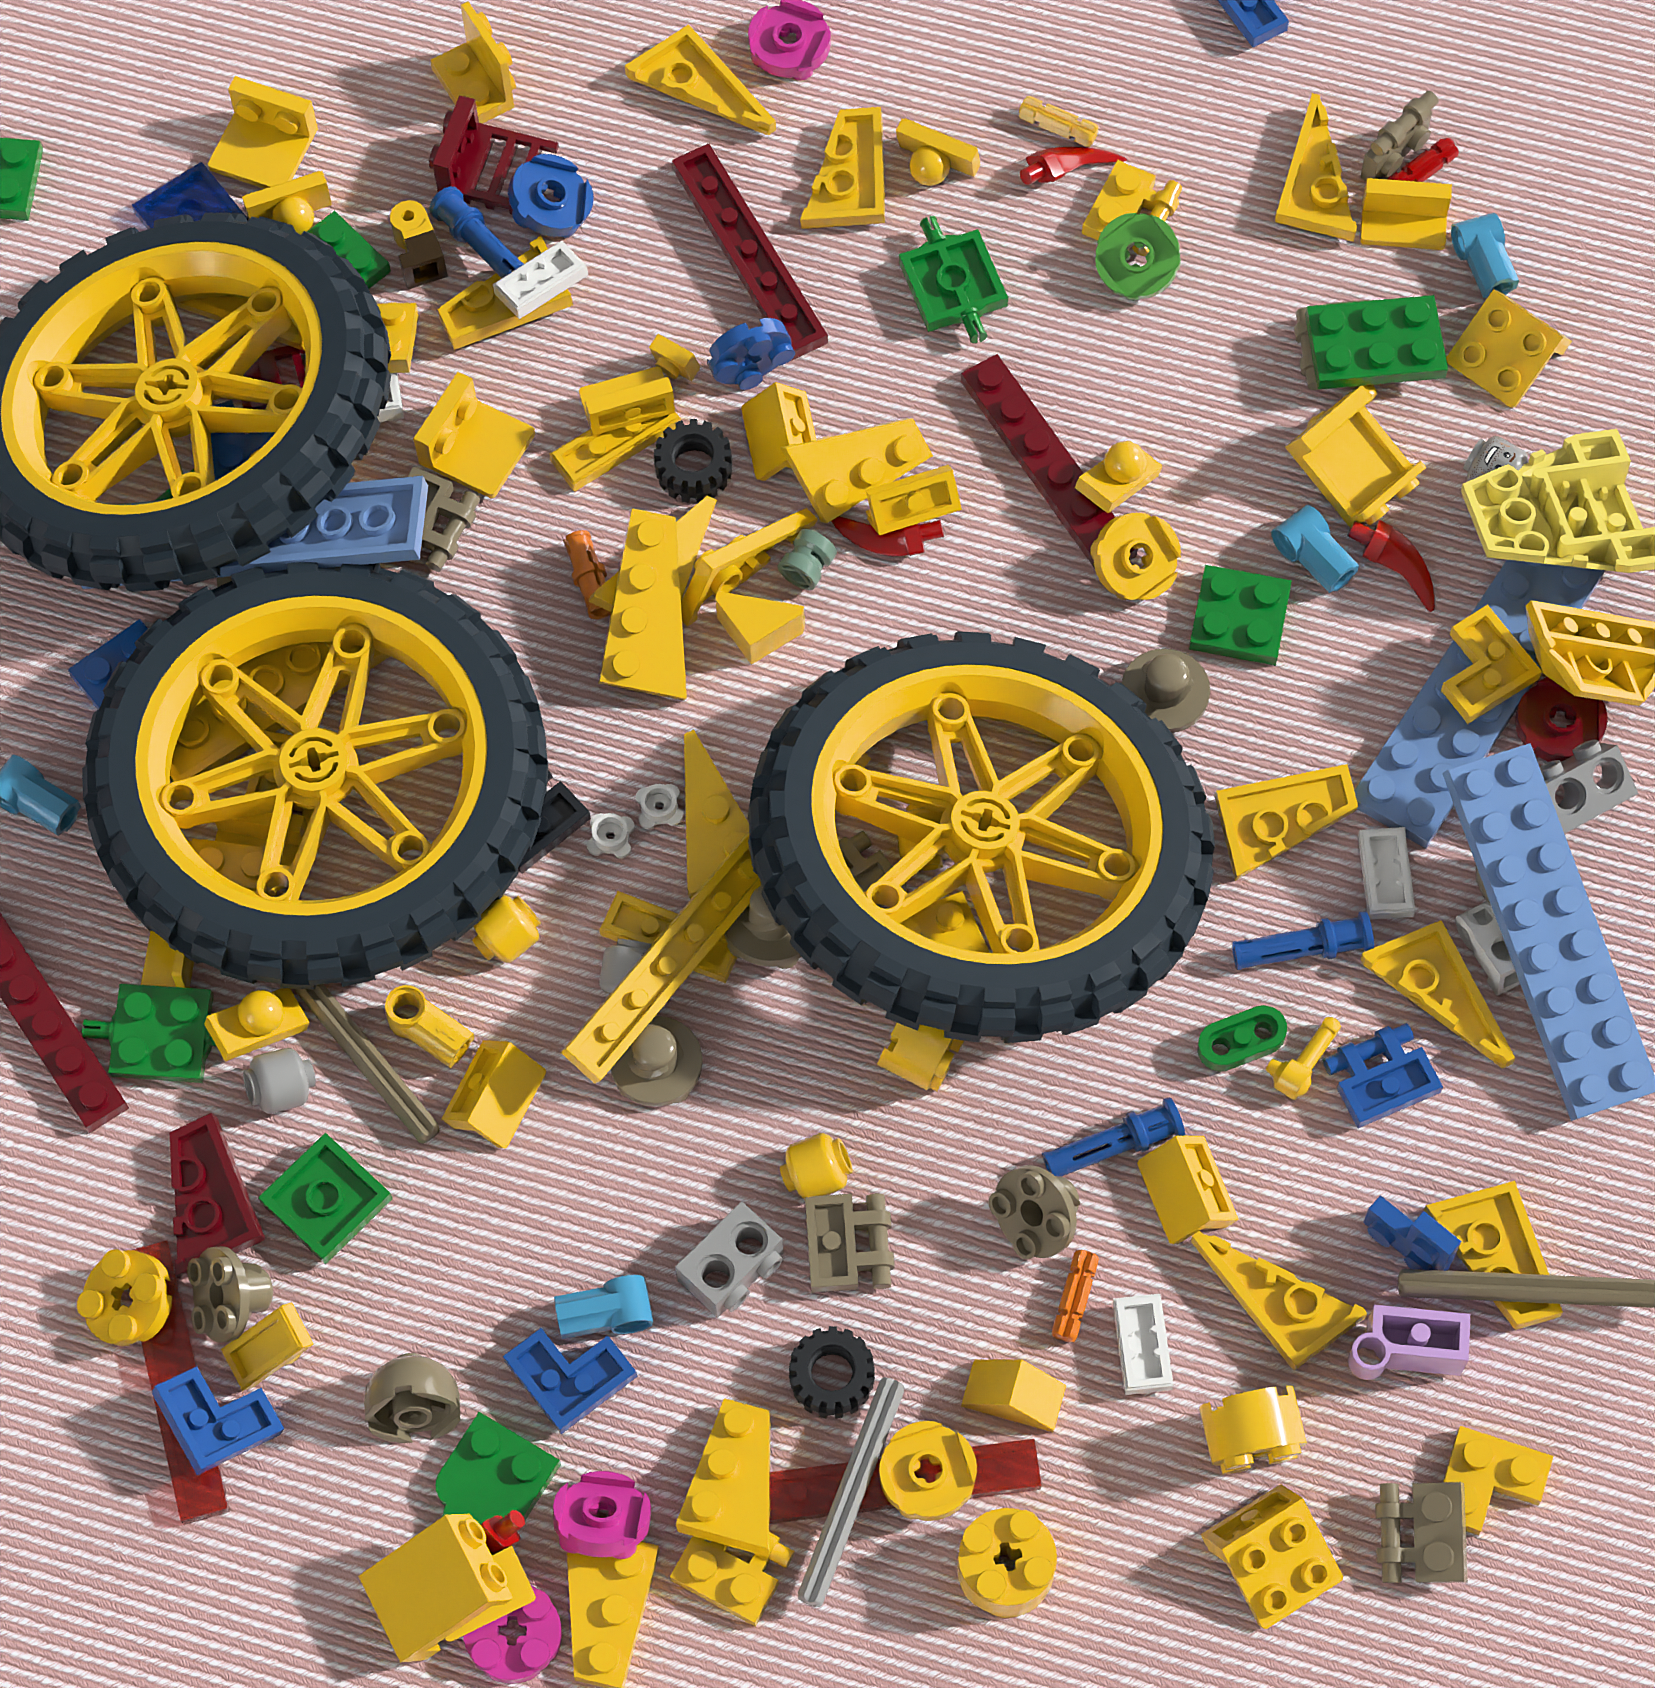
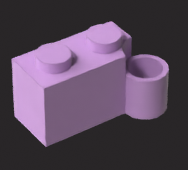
(1413, 1341)

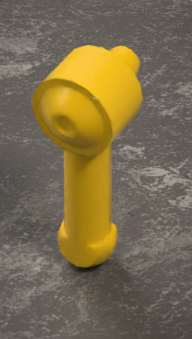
(1294, 1076)

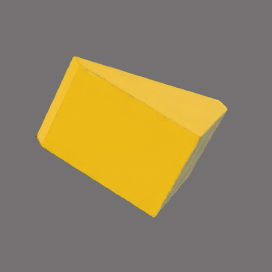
(759, 624)
(1014, 1392)

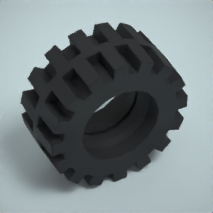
(686, 439)
(831, 1343)

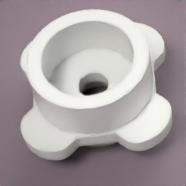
(655, 794)
(610, 823)

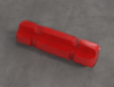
(1428, 162)

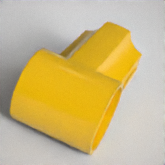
(429, 1027)

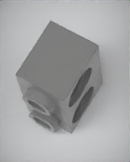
(1583, 797)
(720, 1253)

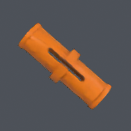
(588, 571)

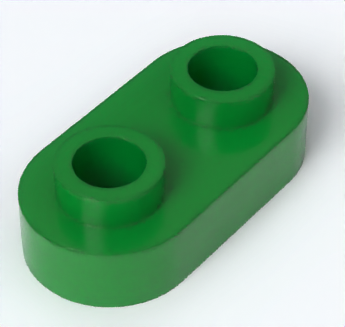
(1239, 1038)

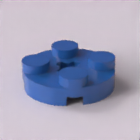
(541, 215)
(748, 354)

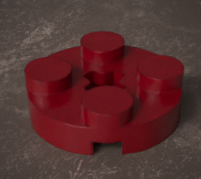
(1547, 739)

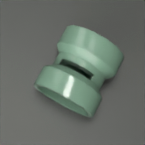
(805, 562)

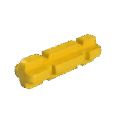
(1058, 121)

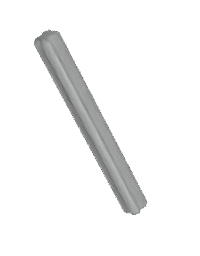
(851, 1492)

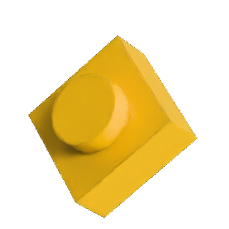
(673, 358)

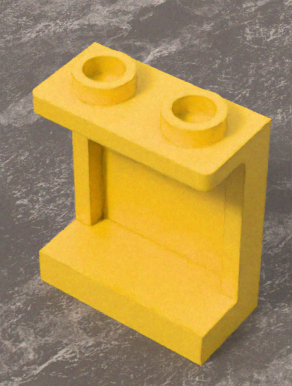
(1354, 460)
(434, 1585)

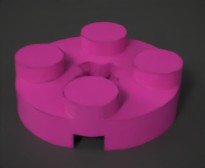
(793, 59)
(601, 1537)
(529, 1654)

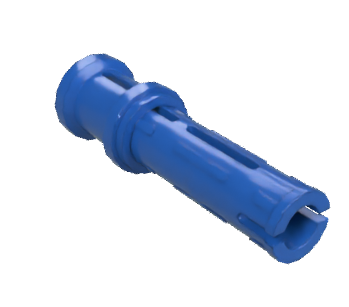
(468, 226)
(1324, 939)
(1134, 1126)

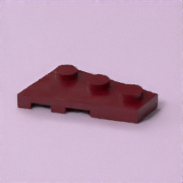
(209, 1194)

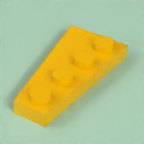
(646, 618)

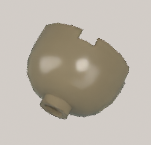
(411, 1397)

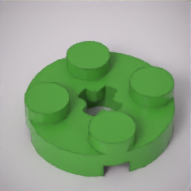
(1162, 260)

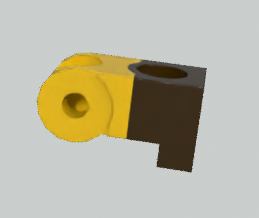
(415, 234)

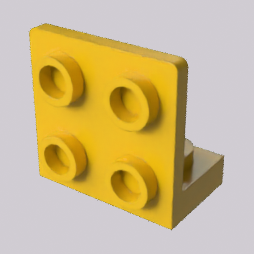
(478, 68)
(264, 135)
(1505, 348)
(471, 439)
(1275, 1554)

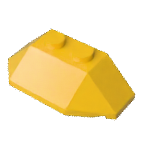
(1594, 652)

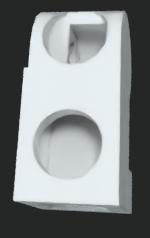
(1483, 937)

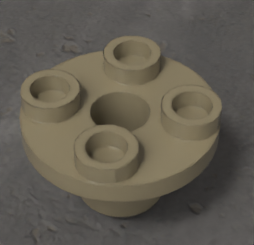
(1171, 687)
(759, 938)
(659, 1064)
(1035, 1211)
(226, 1293)

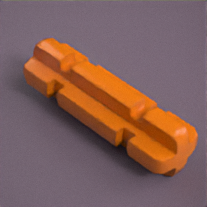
(1075, 1296)

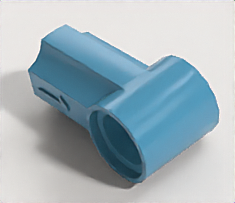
(1483, 246)
(1308, 539)
(28, 792)
(617, 1306)

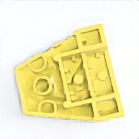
(1564, 508)

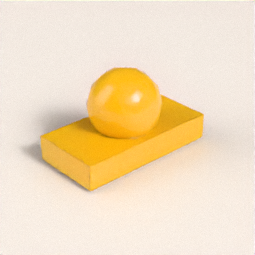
(935, 153)
(290, 201)
(1118, 475)
(256, 1022)
(267, 1346)

